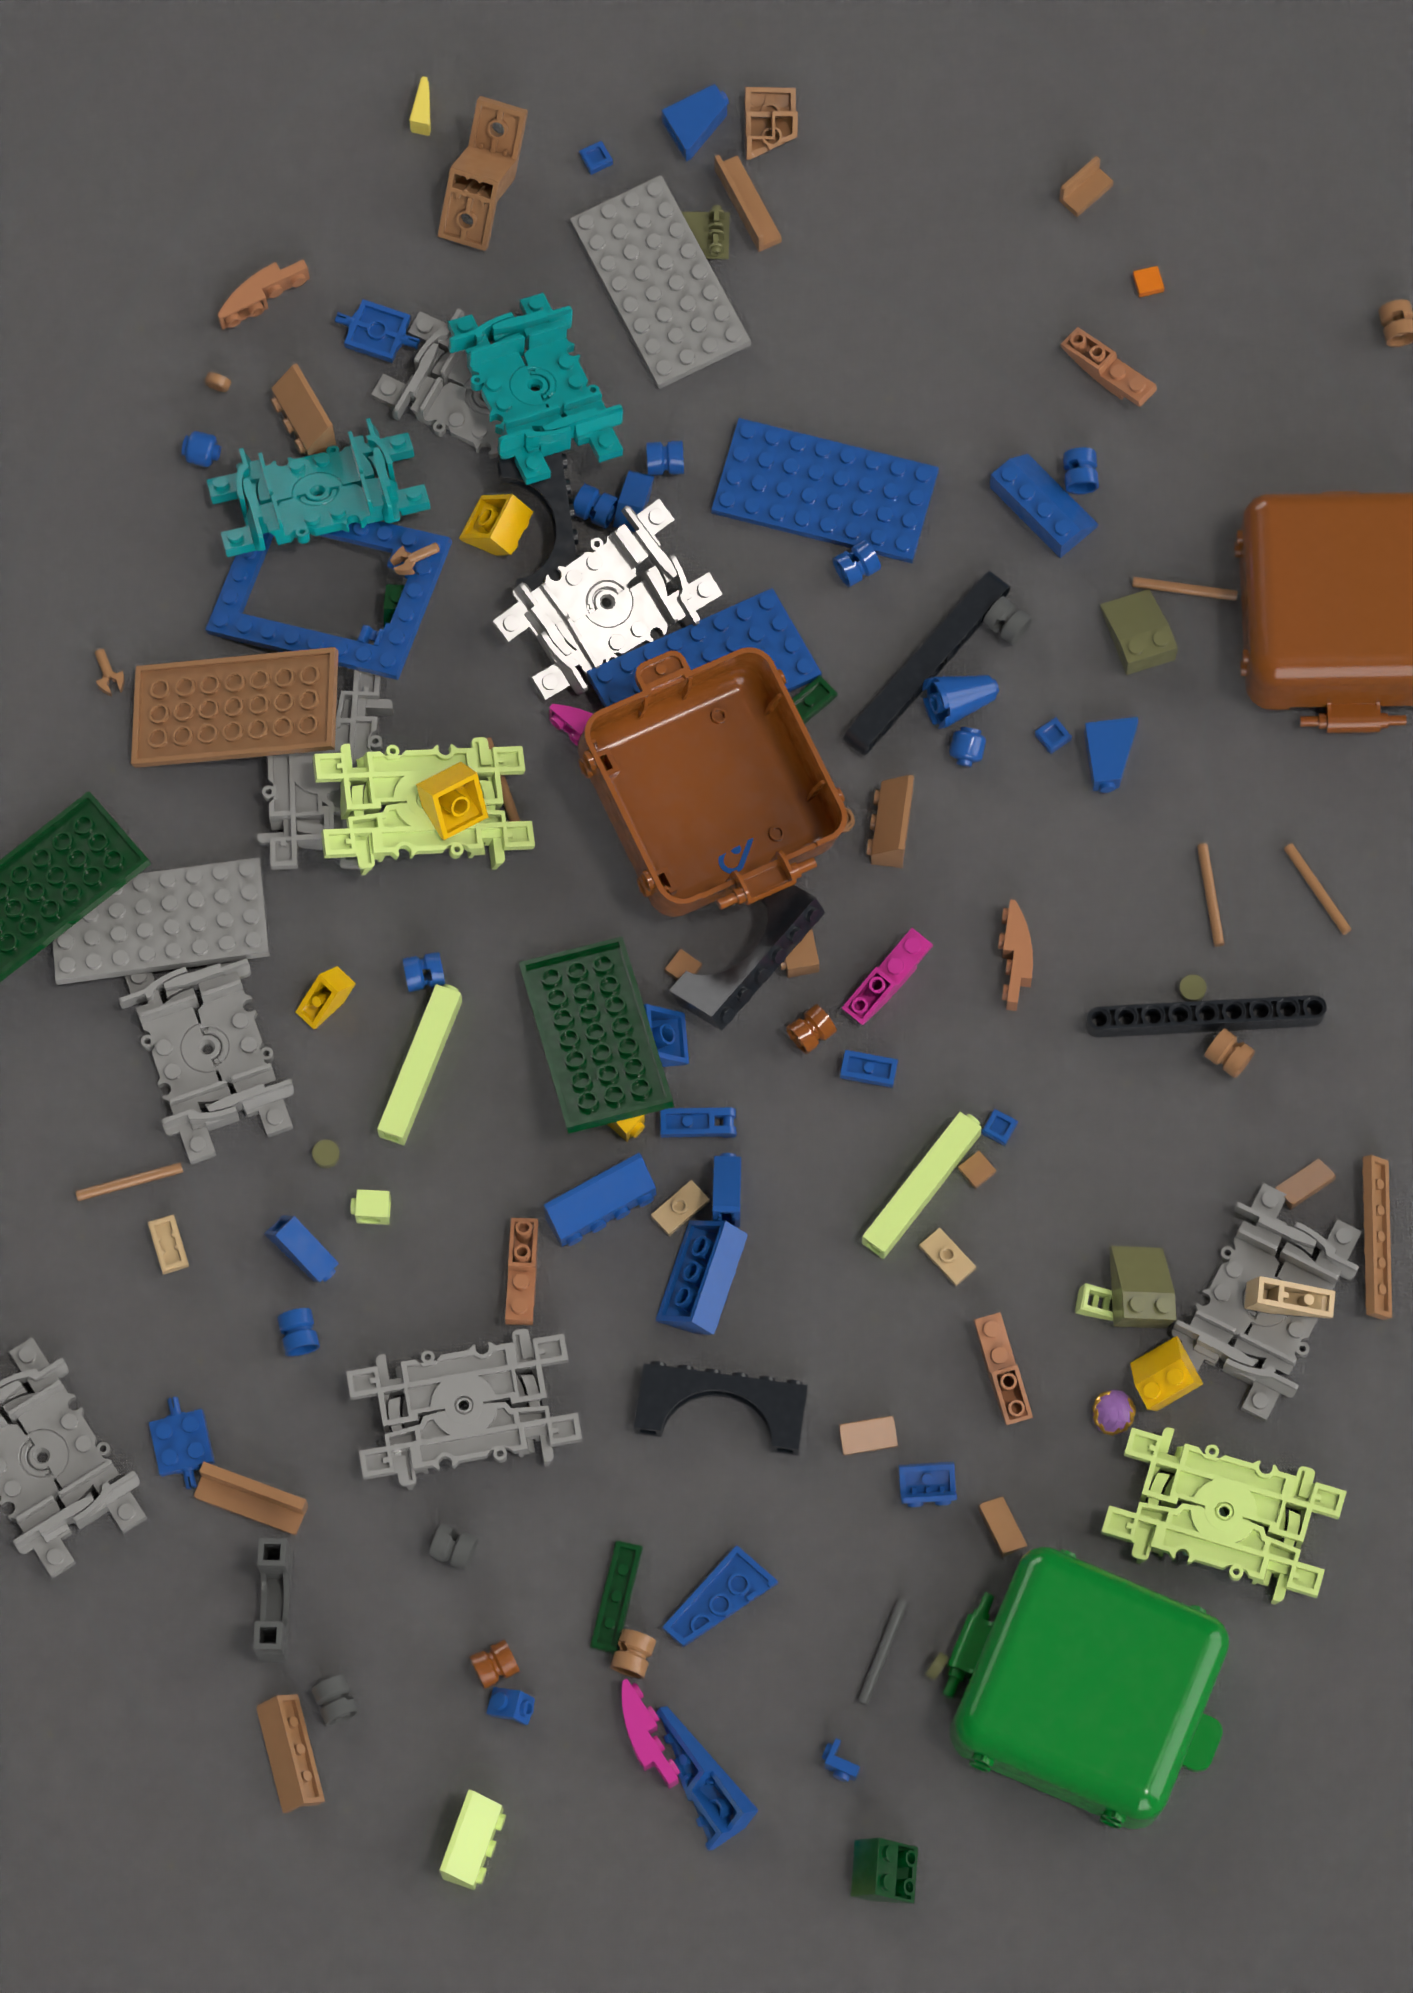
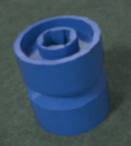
(665, 458)
(1080, 470)
(593, 505)
(859, 562)
(414, 974)
(297, 1327)

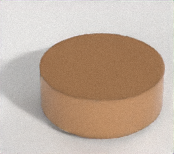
(217, 382)

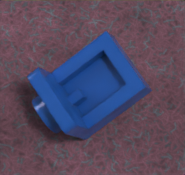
(511, 1705)
(842, 1768)

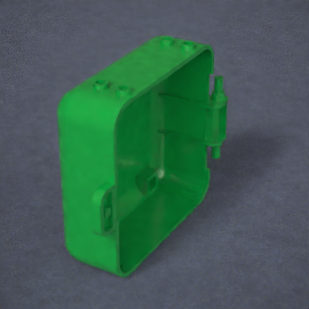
(1087, 1687)

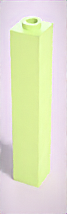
(420, 1064)
(922, 1184)

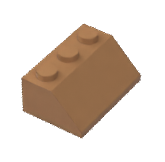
(302, 413)
(891, 822)

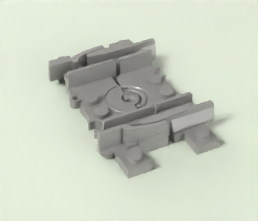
(435, 402)
(191, 1073)
(1272, 1337)
(468, 1433)
(71, 1461)

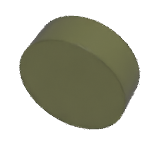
(1192, 988)
(326, 1154)
(937, 1666)

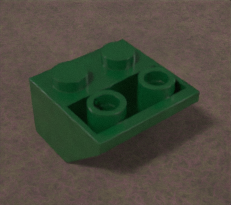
(884, 1871)

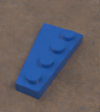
(722, 1594)

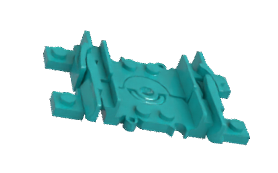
(544, 419)
(341, 477)

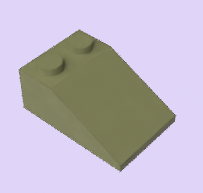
(1139, 631)
(1141, 1288)

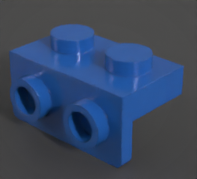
(927, 1483)

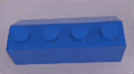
(1042, 504)
(600, 1200)
(702, 1276)

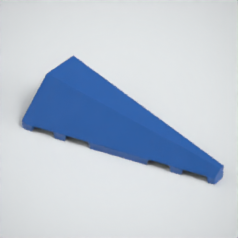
(717, 1799)

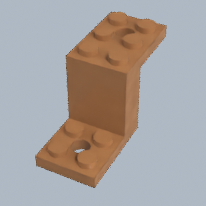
(482, 173)

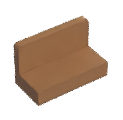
(1085, 187)

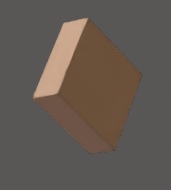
(682, 962)
(977, 1169)

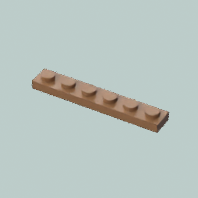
(1377, 1237)

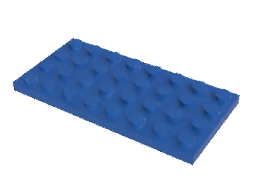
(825, 490)
(752, 623)

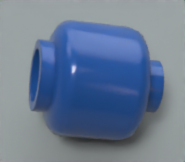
(201, 449)
(967, 746)

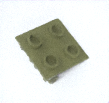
(711, 231)

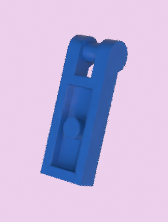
(698, 1122)

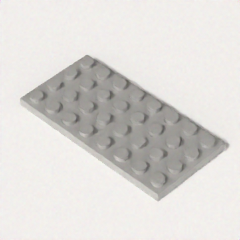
(660, 282)
(169, 923)

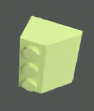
(472, 1841)

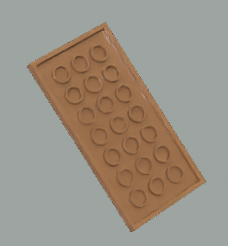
(235, 707)

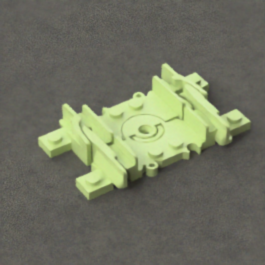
(403, 823)
(1218, 1539)

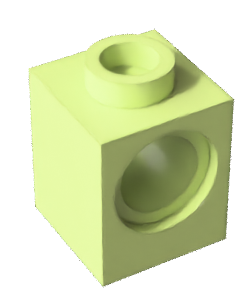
(372, 1207)

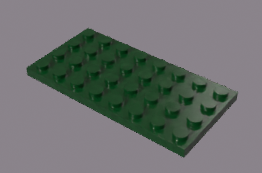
(61, 878)
(595, 1035)

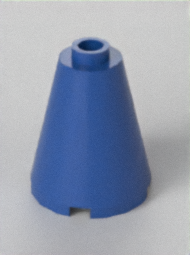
(957, 697)

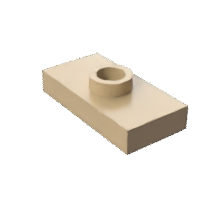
(680, 1208)
(168, 1244)
(947, 1256)

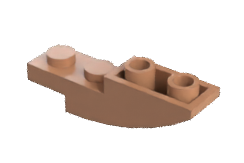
(252, 295)
(1106, 369)
(1016, 946)
(522, 1271)
(1002, 1369)

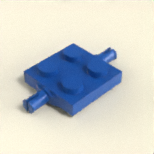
(377, 331)
(181, 1442)

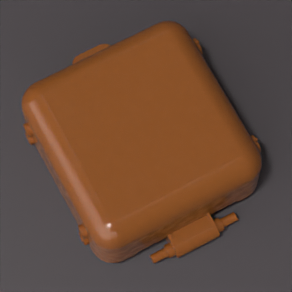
(1328, 605)
(706, 768)

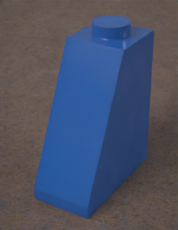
(695, 119)
(1108, 751)
(727, 1188)
(302, 1248)

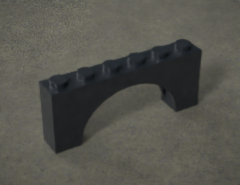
(554, 496)
(722, 995)
(669, 1388)

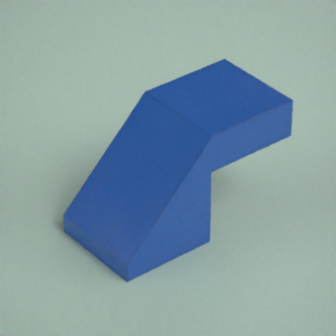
(634, 494)

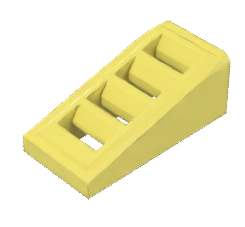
(420, 113)

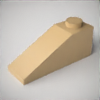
(1288, 1298)

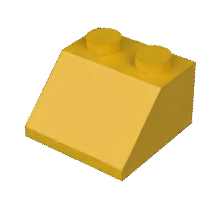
(497, 524)
(453, 800)
(1164, 1374)

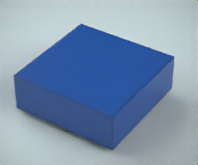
(596, 157)
(1053, 735)
(999, 1127)

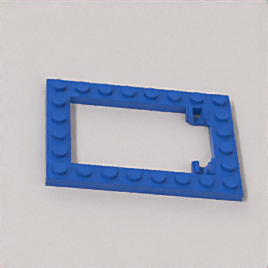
(390, 644)

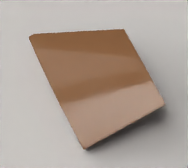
(769, 118)

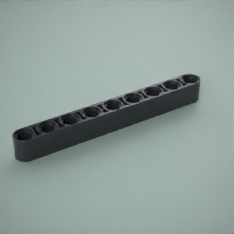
(925, 663)
(1216, 1008)

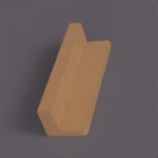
(747, 202)
(250, 1499)
(290, 1752)

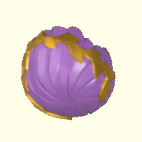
(1113, 1412)

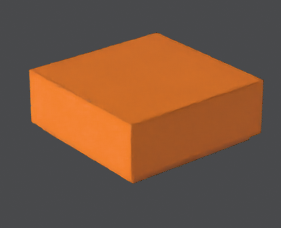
(1148, 281)

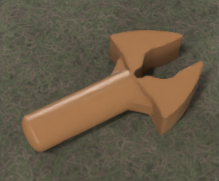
(411, 558)
(108, 674)

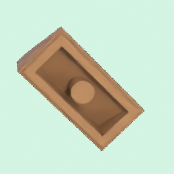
(1306, 1183)
(868, 1435)
(1002, 1526)

